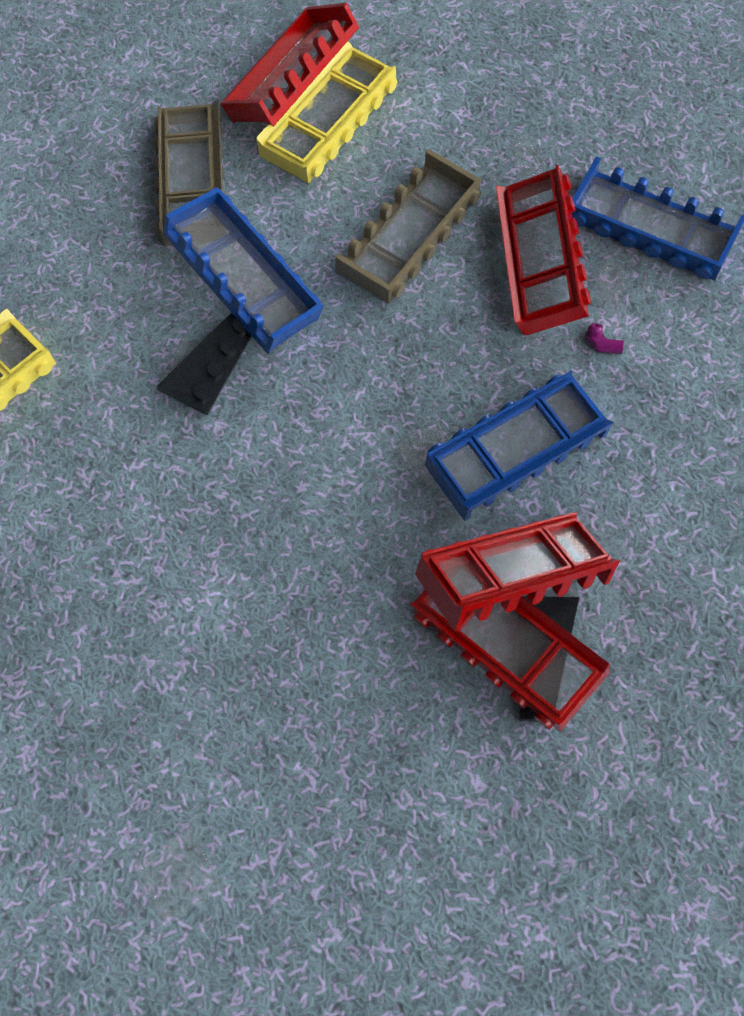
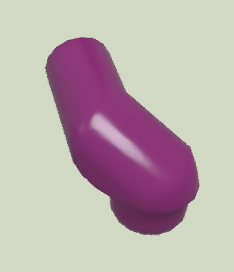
(600, 342)

